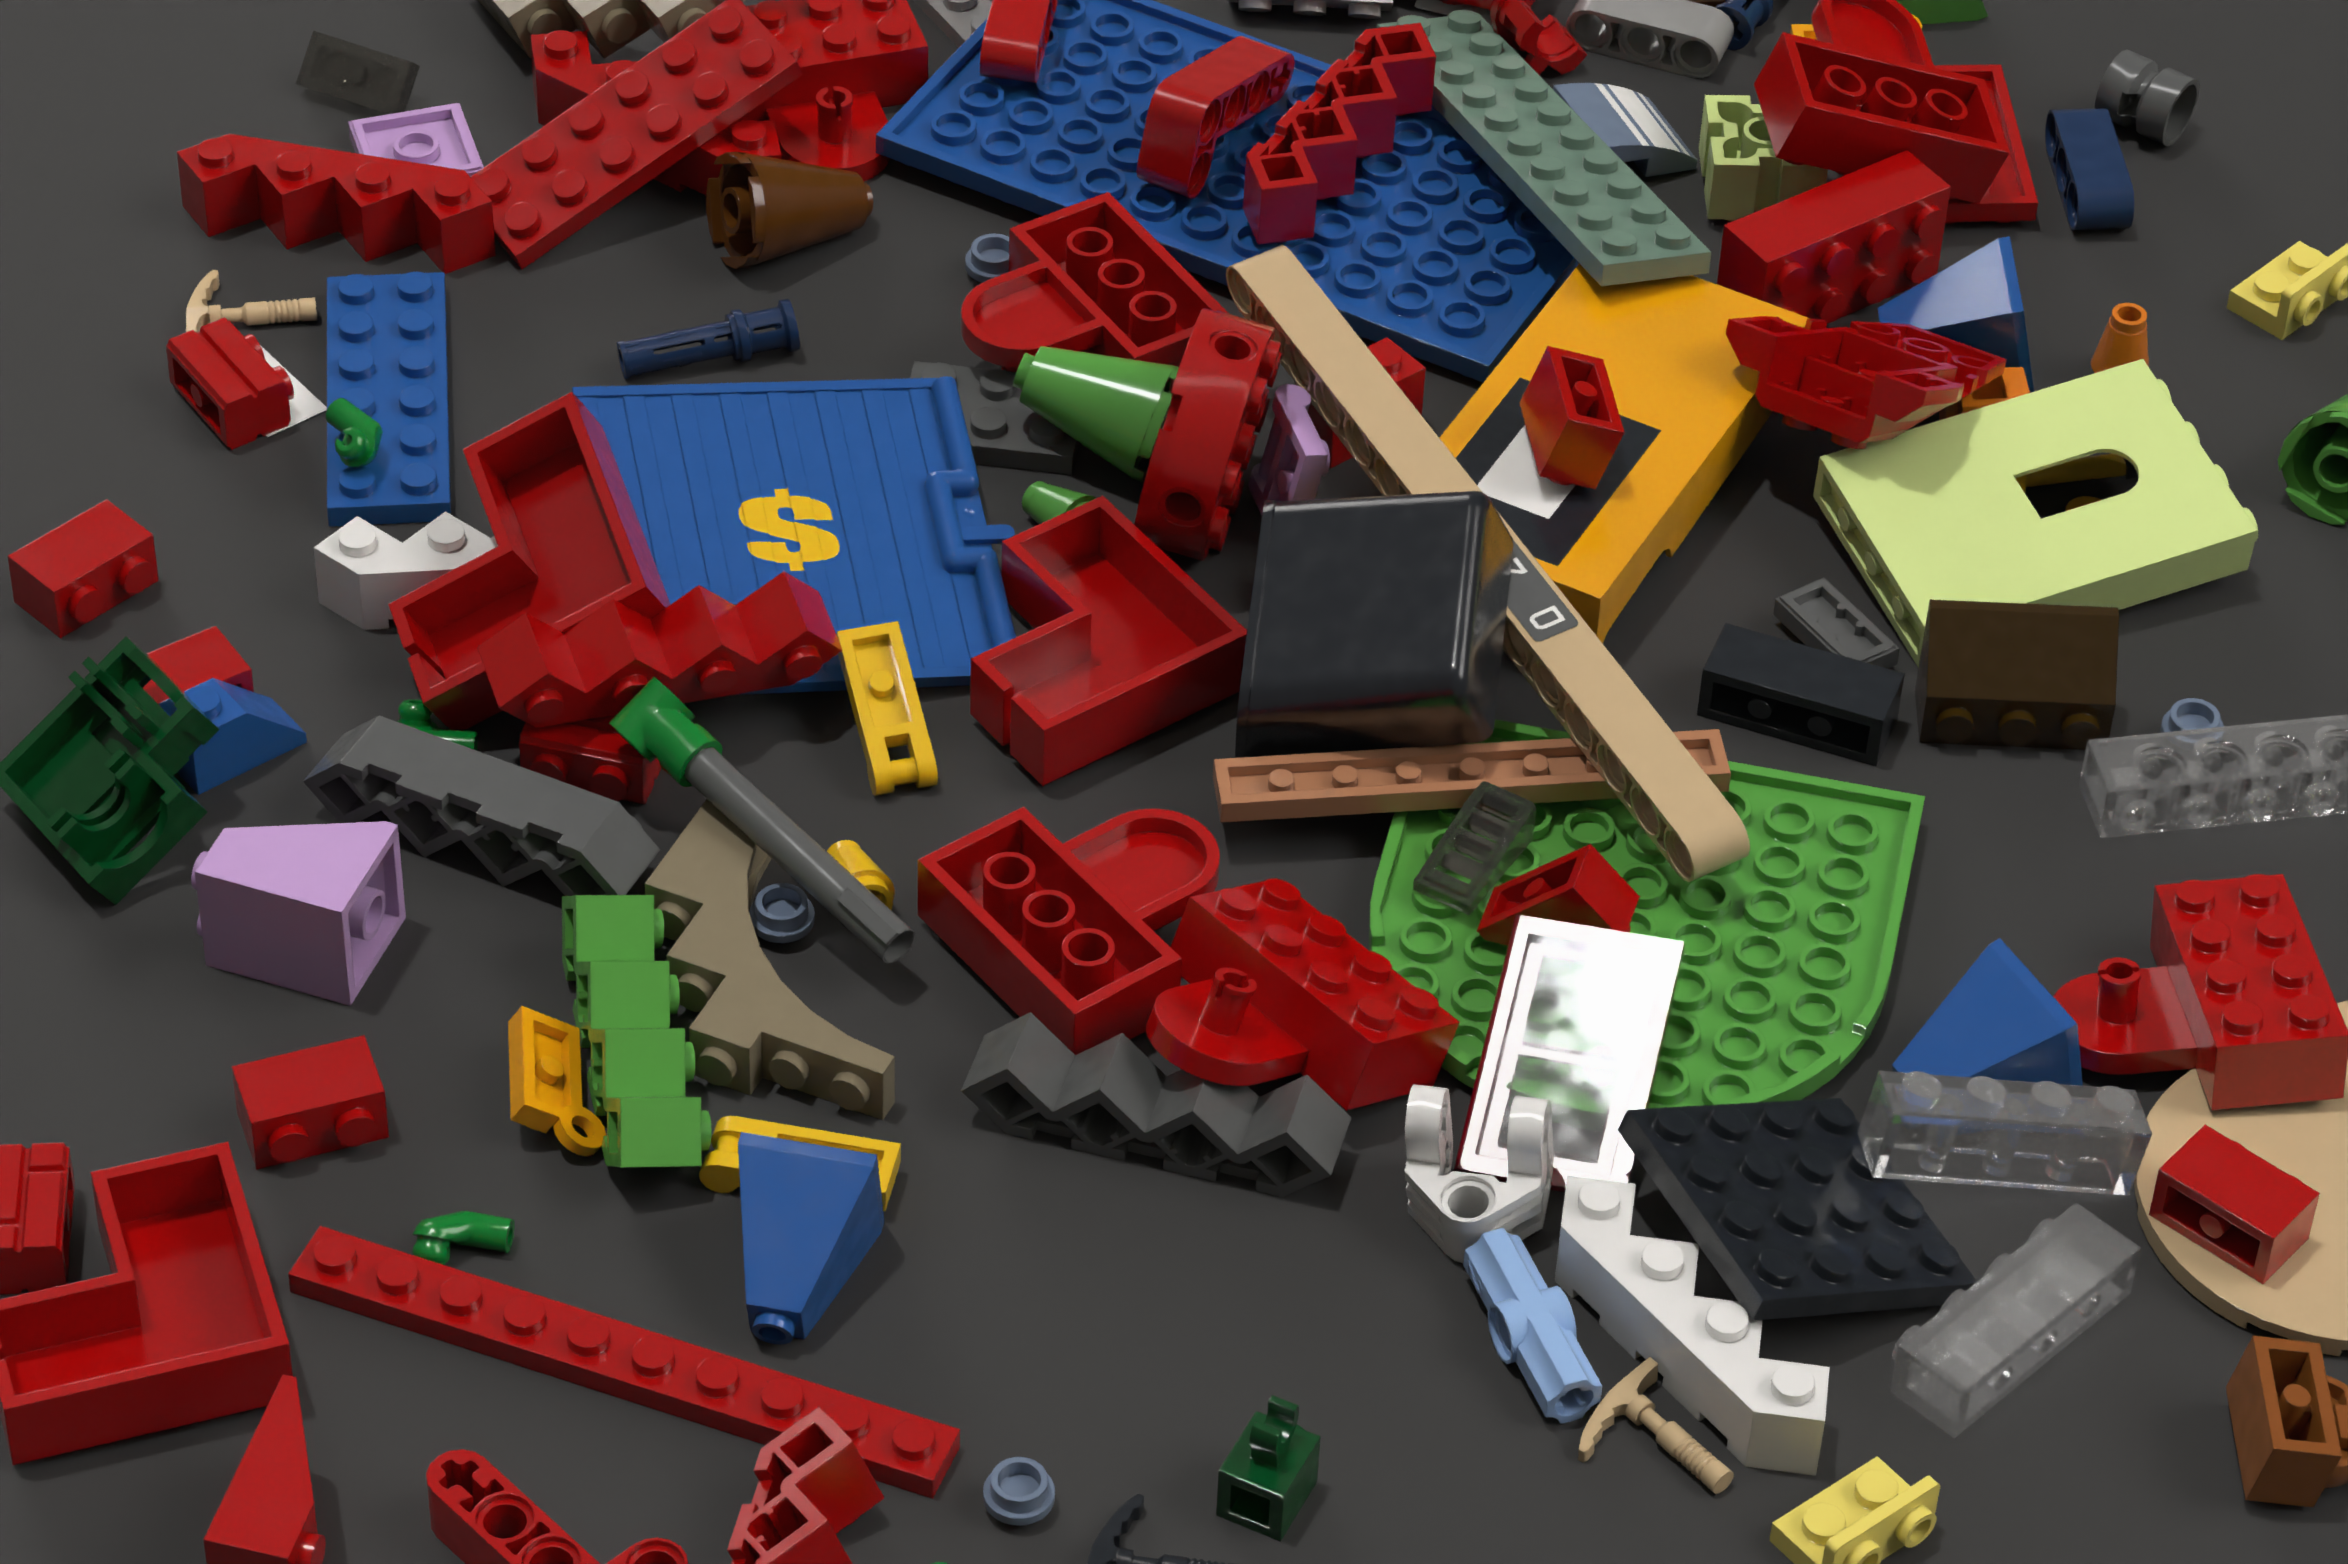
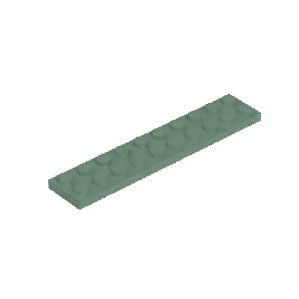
(1553, 157)

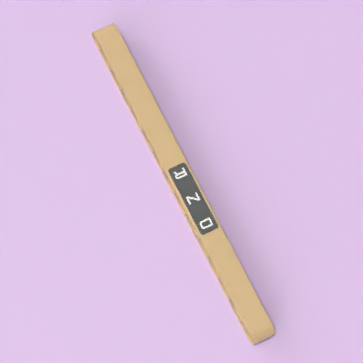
(1542, 629)

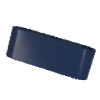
(2089, 169)

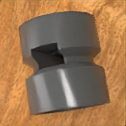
(2153, 100)

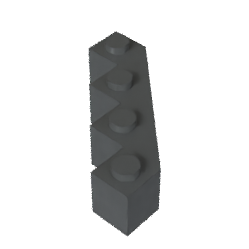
(498, 809)
(1123, 1103)

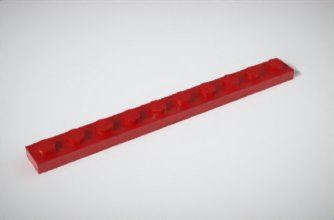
(612, 1355)

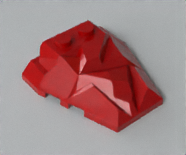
(1857, 379)

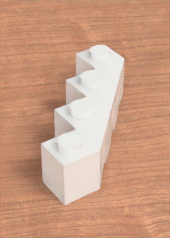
(368, 569)
(1701, 1344)

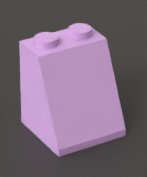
(301, 904)

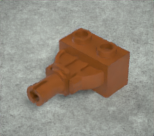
(2288, 1422)

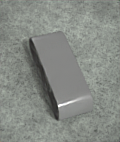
(1654, 33)

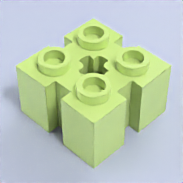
(1742, 163)

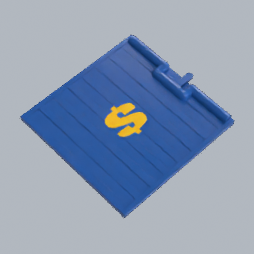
(833, 483)

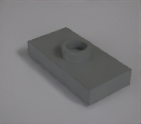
(1833, 624)

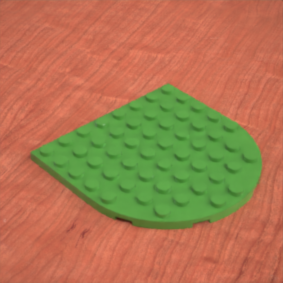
(1779, 947)

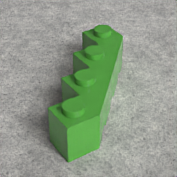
(625, 1021)

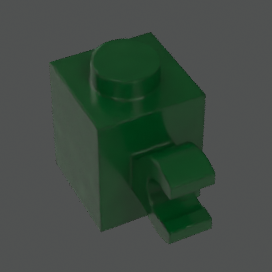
(1269, 1471)

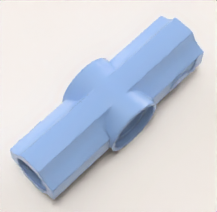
(1532, 1326)

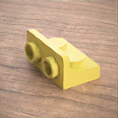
(2291, 289)
(1858, 1518)

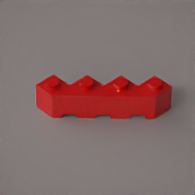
(566, 76)
(1343, 120)
(320, 191)
(693, 647)
(805, 1494)

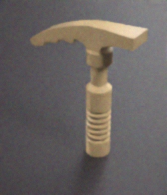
(251, 313)
(1627, 1400)

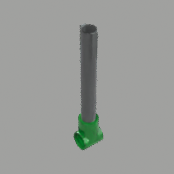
(663, 729)

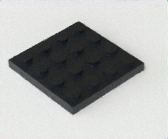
(1792, 1208)

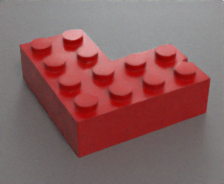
(560, 555)
(1113, 646)
(162, 1340)

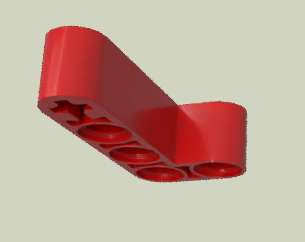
(1016, 39)
(1205, 103)
(494, 1522)

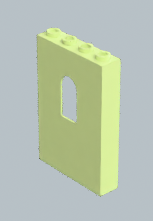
(1950, 522)

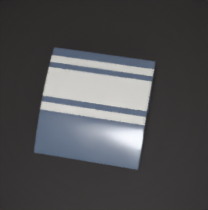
(1629, 126)

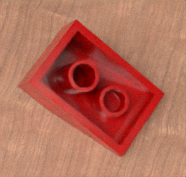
(270, 1500)

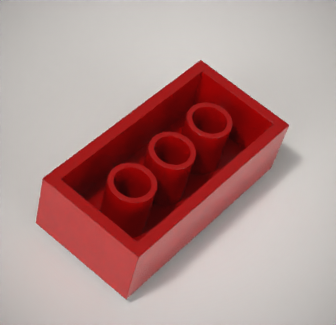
(1841, 241)

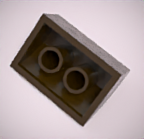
(2017, 674)

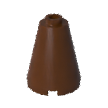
(780, 206)

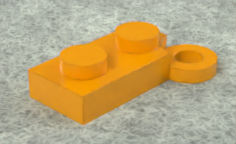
(549, 1081)

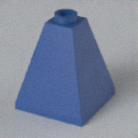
(1972, 304)
(1997, 1027)
(804, 1229)

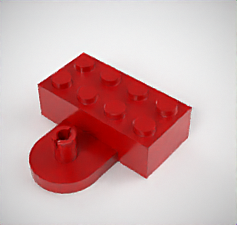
(852, 66)
(1875, 93)
(1085, 285)
(1071, 920)
(1291, 995)
(2228, 997)

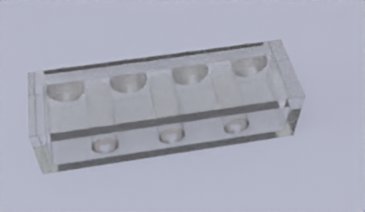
(2004, 1133)
(2013, 1319)

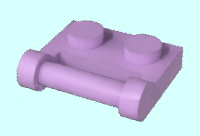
(1293, 453)

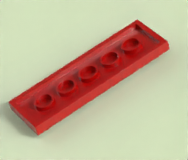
(633, 129)

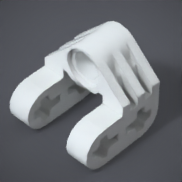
(1463, 1205)

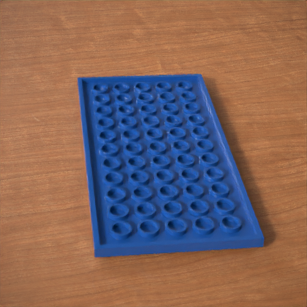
(1416, 255)

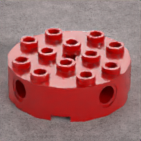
(1208, 434)

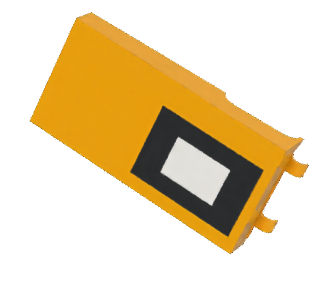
(1683, 417)

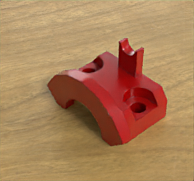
(1544, 40)

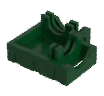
(106, 770)

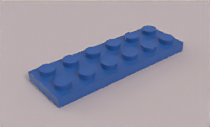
(393, 366)

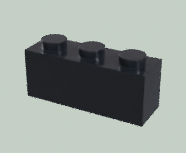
(1800, 694)

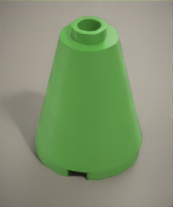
(1099, 401)
(2317, 463)

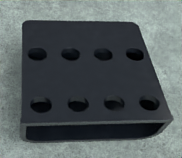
(1374, 624)

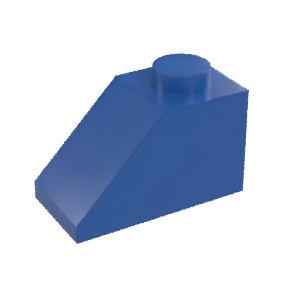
(249, 733)

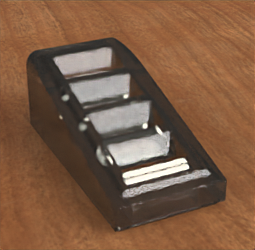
(1494, 815)

